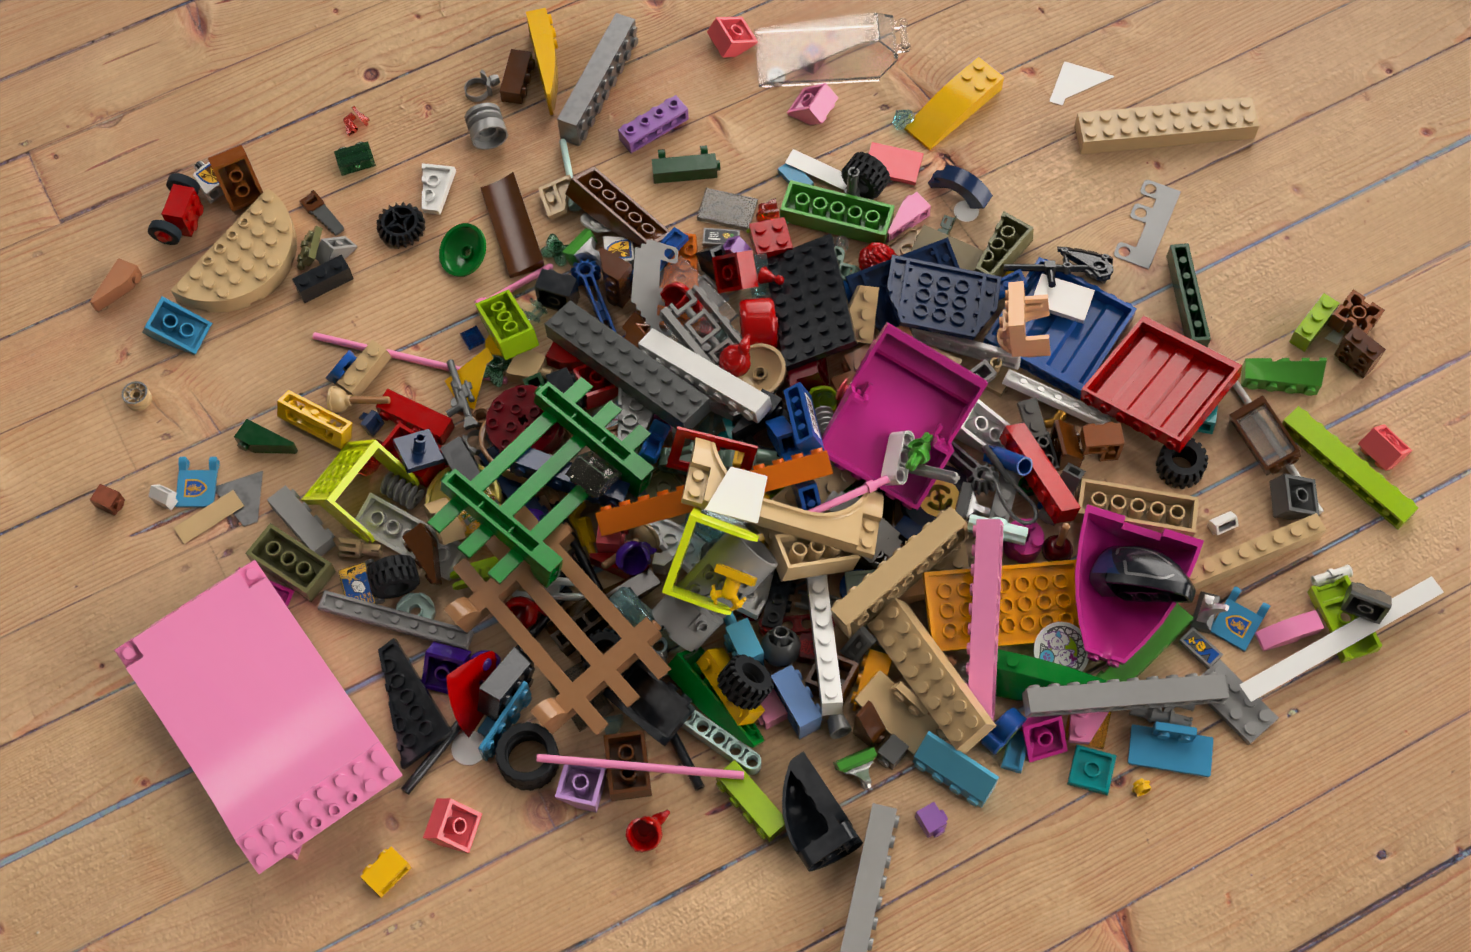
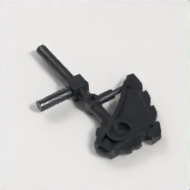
(1087, 261)

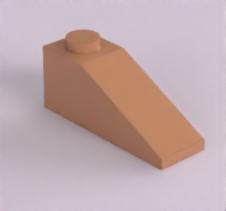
(118, 282)

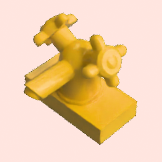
(731, 585)

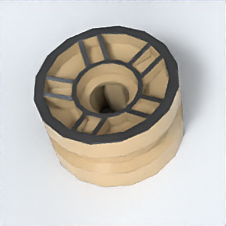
(136, 389)

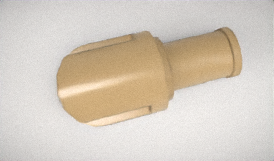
(358, 548)

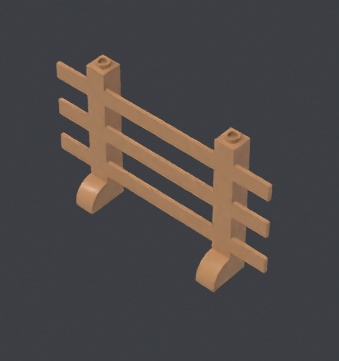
(604, 669)

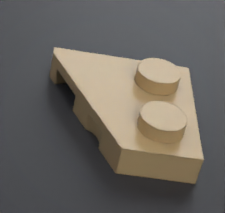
(554, 197)

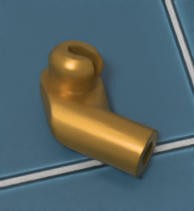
(1059, 415)

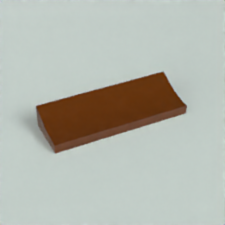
(512, 226)

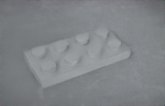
(1242, 715)

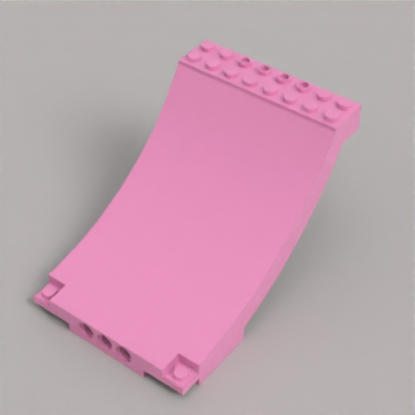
(258, 715)

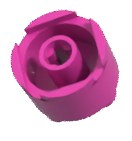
(1032, 547)

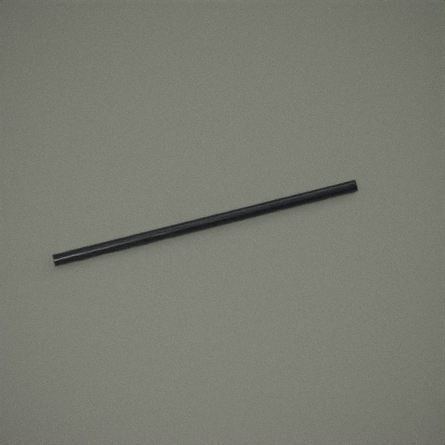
(439, 749)

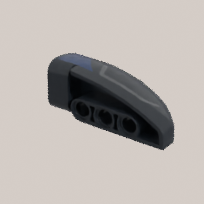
(1140, 576)

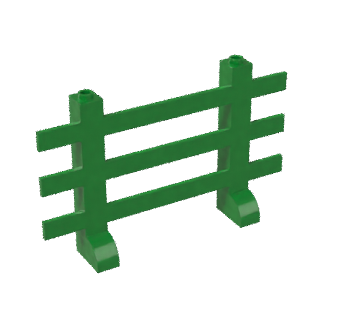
(499, 520)

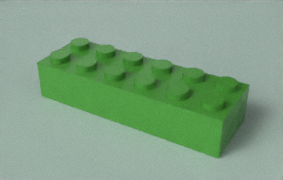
(836, 212)

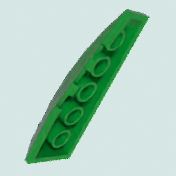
(1019, 671)
(697, 687)

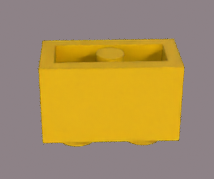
(385, 871)

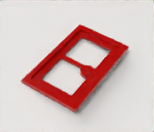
(681, 433)

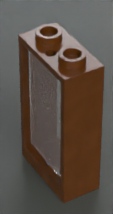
(1265, 436)

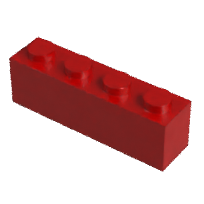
(415, 416)

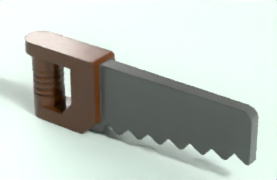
(321, 212)

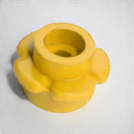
(1141, 787)

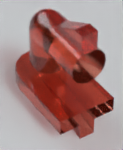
(348, 121)
(767, 211)

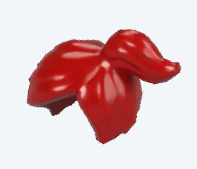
(676, 294)
(736, 357)
(524, 610)
(646, 832)

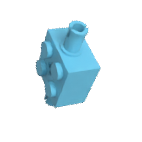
(741, 639)

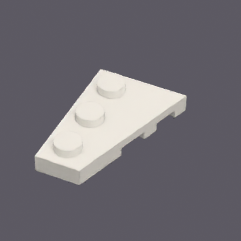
(436, 186)

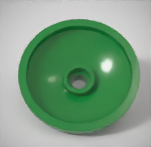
(456, 248)

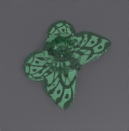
(554, 249)
(495, 369)

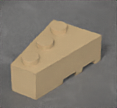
(863, 312)

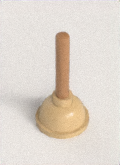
(339, 400)
(642, 533)

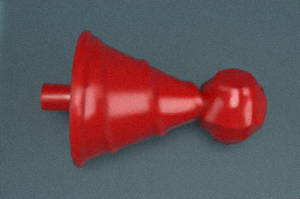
(766, 276)

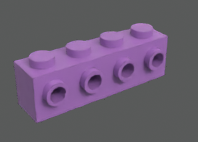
(653, 124)

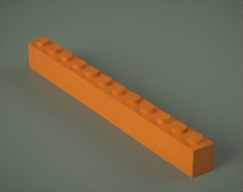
(669, 504)

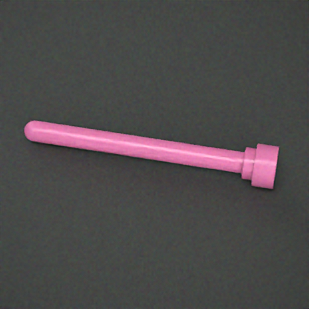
(520, 283)

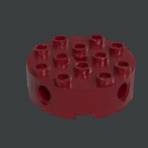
(512, 414)

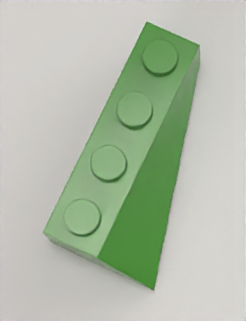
(1283, 375)

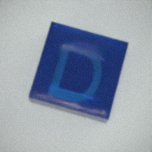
(472, 337)

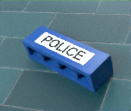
(803, 418)

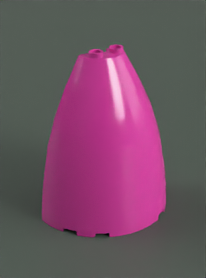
(1109, 625)

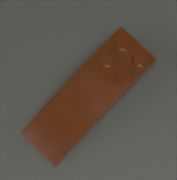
(614, 207)

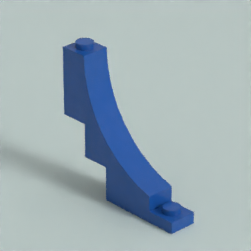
(783, 440)

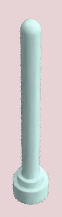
(568, 170)

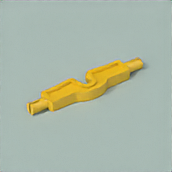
(583, 527)

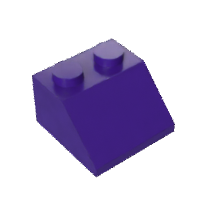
(439, 662)

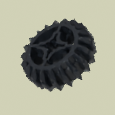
(393, 220)

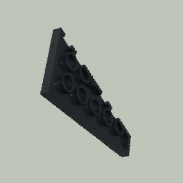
(412, 709)

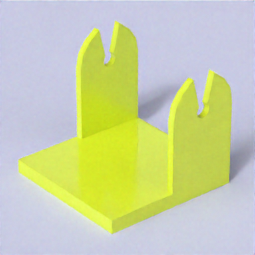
(342, 472)
(686, 595)

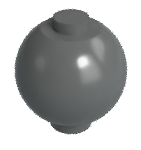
(781, 646)

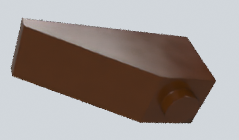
(869, 726)

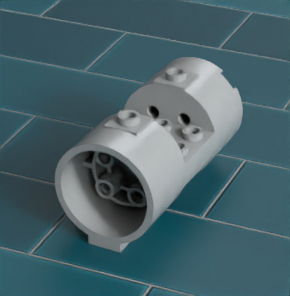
(692, 624)

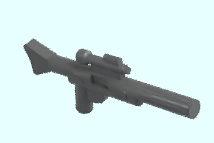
(459, 402)

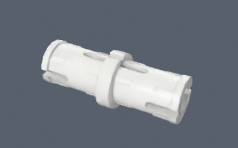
(1331, 575)

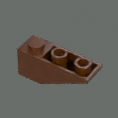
(425, 548)

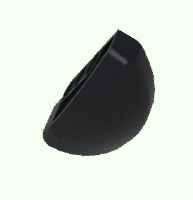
(816, 821)

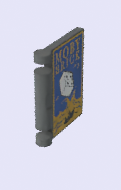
(356, 584)

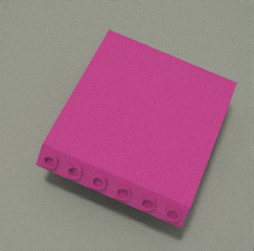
(896, 390)

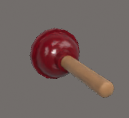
(1058, 546)

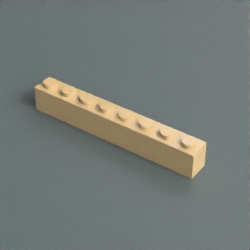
(1257, 551)

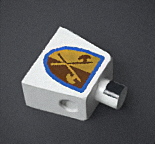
(208, 181)
(620, 247)

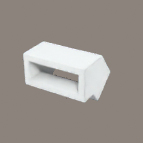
(163, 496)
(1214, 523)
(662, 562)

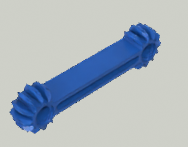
(590, 280)

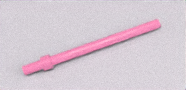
(868, 487)

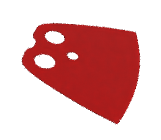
(464, 690)

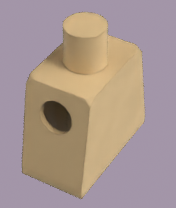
(526, 365)

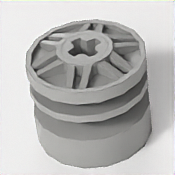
(486, 126)

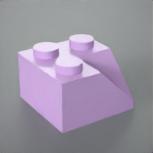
(581, 786)

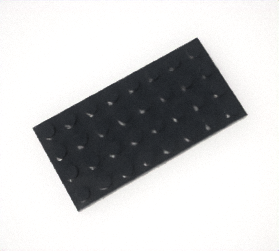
(811, 303)

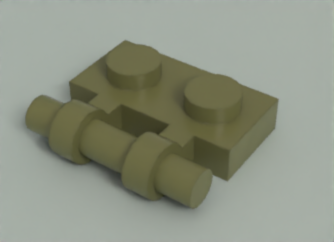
(309, 247)

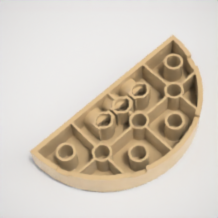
(245, 260)

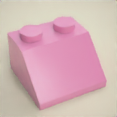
(813, 104)

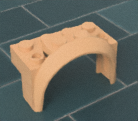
(1012, 329)

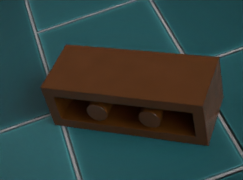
(516, 76)

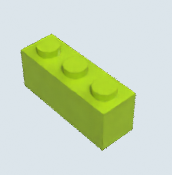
(1314, 322)

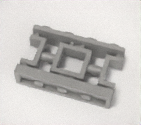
(689, 336)

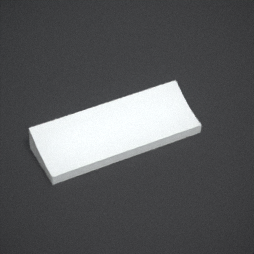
(390, 523)

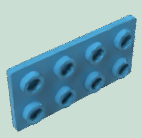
(493, 729)
(1171, 749)

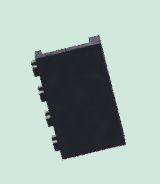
(659, 708)

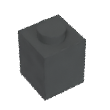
(892, 752)

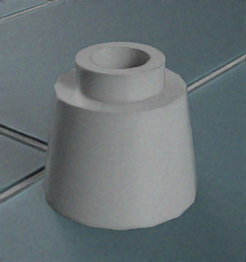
(838, 726)

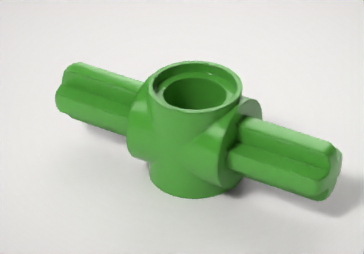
(919, 451)

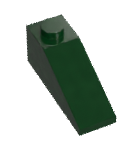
(261, 440)

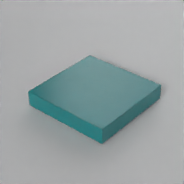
(1091, 770)

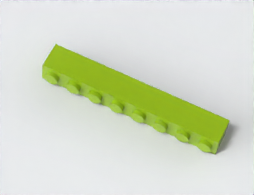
(1349, 468)

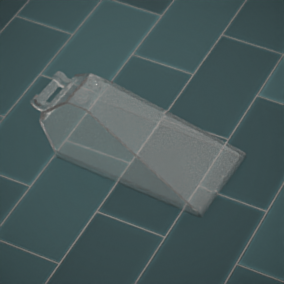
(829, 50)

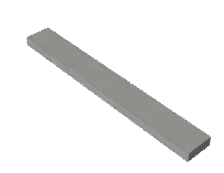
(395, 620)

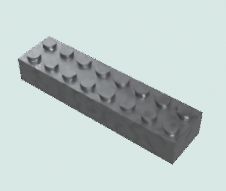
(597, 79)

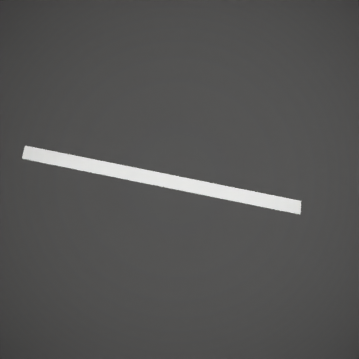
(1337, 641)

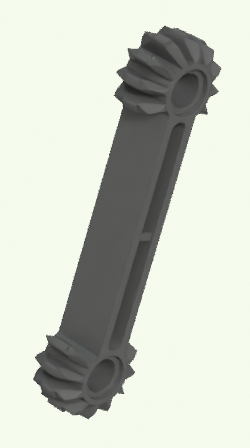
(973, 470)

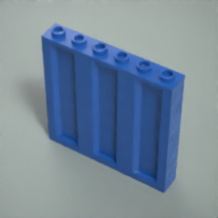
(1074, 346)

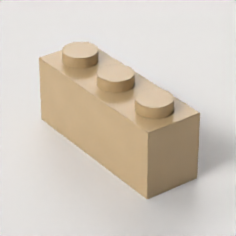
(364, 369)

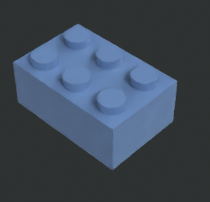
(797, 699)

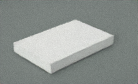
(1066, 298)

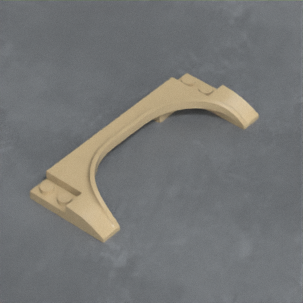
(848, 529)

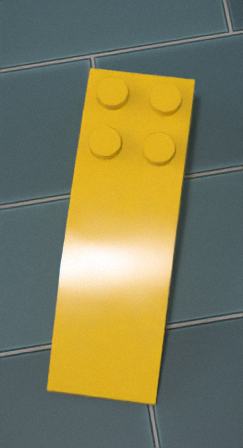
(544, 47)
(955, 103)

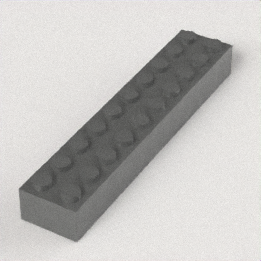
(627, 367)

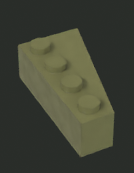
(1005, 245)

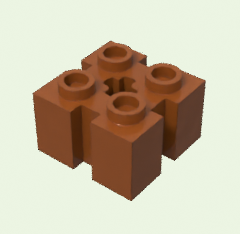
(1355, 313)

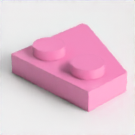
(1084, 726)

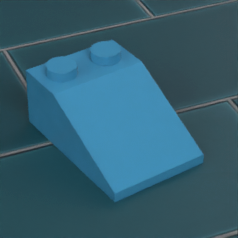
(176, 326)

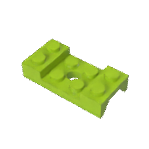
(1329, 602)

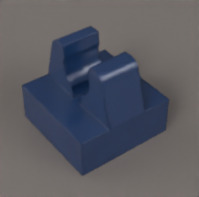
(371, 422)

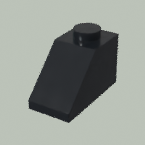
(705, 259)

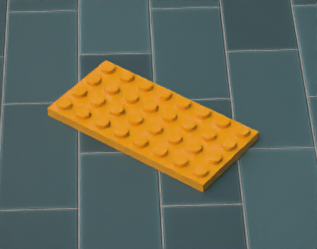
(1029, 601)

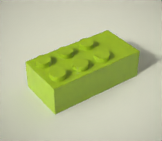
(507, 324)

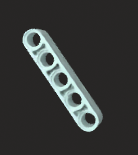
(725, 747)

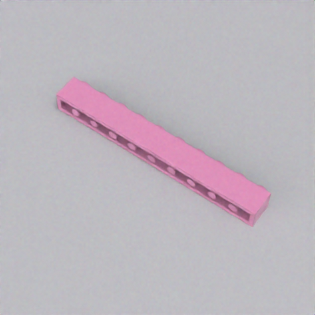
(985, 612)

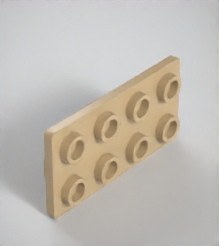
(898, 709)

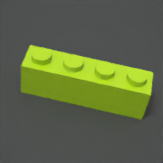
(753, 802)

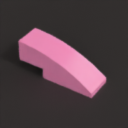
(1289, 630)

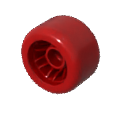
(759, 321)

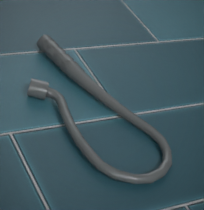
(987, 476)

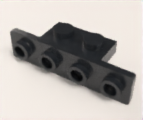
(778, 601)

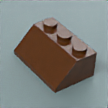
(616, 277)

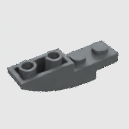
(1033, 419)

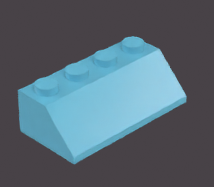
(955, 769)

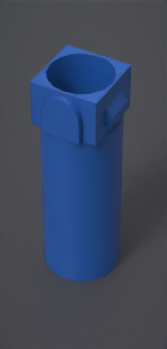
(1011, 461)

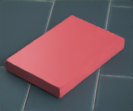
(901, 163)

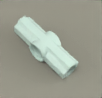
(1011, 532)

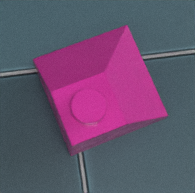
(1044, 737)

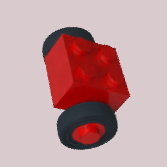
(180, 211)

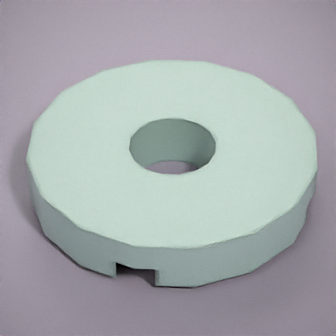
(418, 600)

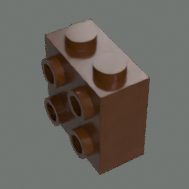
(1359, 352)

